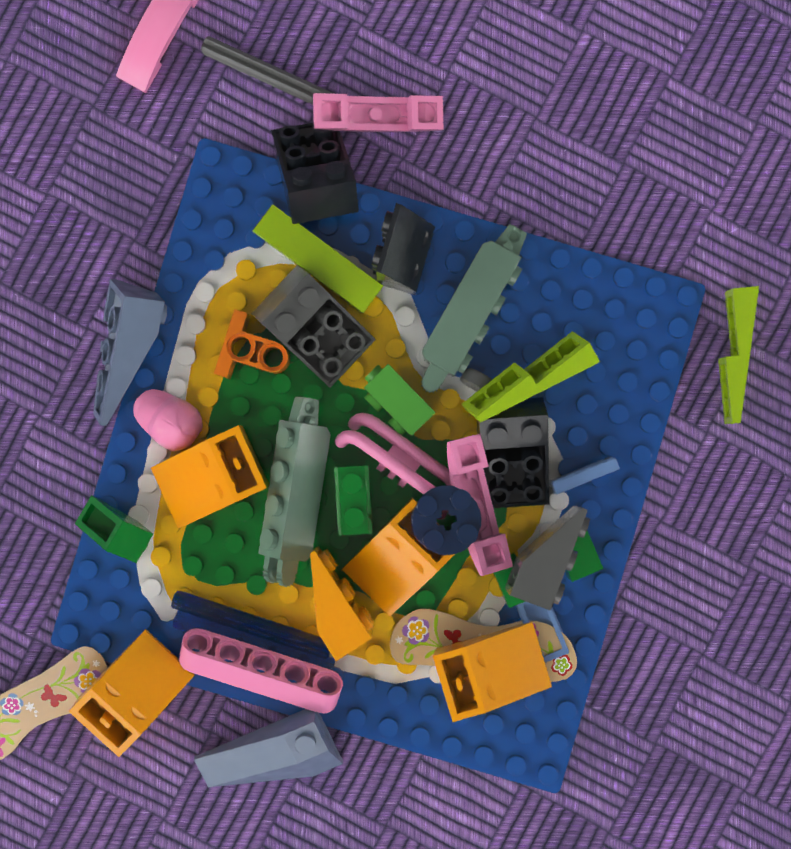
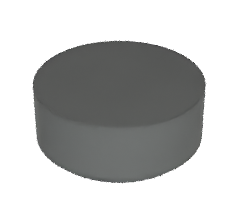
(474, 379)

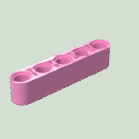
(272, 682)

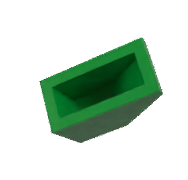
(113, 529)

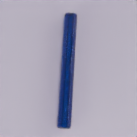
(185, 622)
(249, 623)

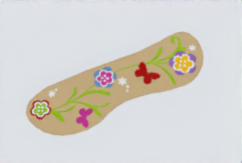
(427, 629)
(46, 696)

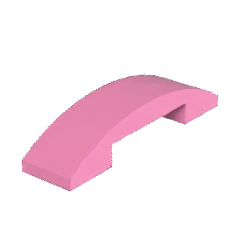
(151, 41)
(377, 114)
(465, 466)

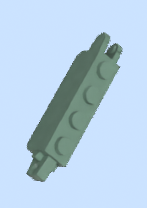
(470, 307)
(294, 492)

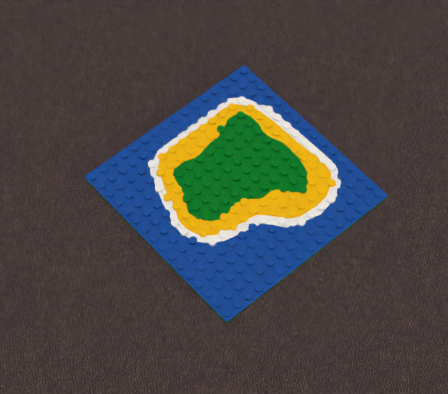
(615, 409)

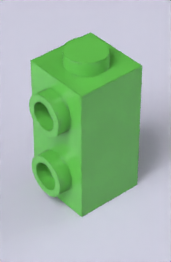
(389, 391)

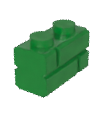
(353, 500)

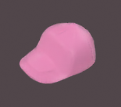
(168, 419)

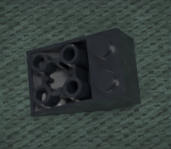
(315, 172)
(404, 250)
(517, 454)

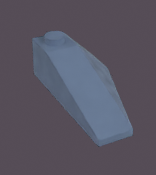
(132, 328)
(280, 751)

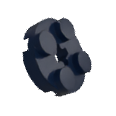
(434, 536)

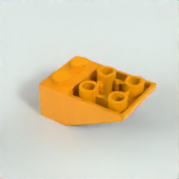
(210, 476)
(394, 563)
(338, 618)
(491, 670)
(131, 693)

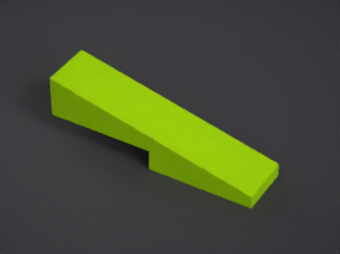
(317, 259)
(733, 369)
(517, 384)

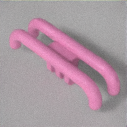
(401, 459)

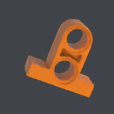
(257, 353)

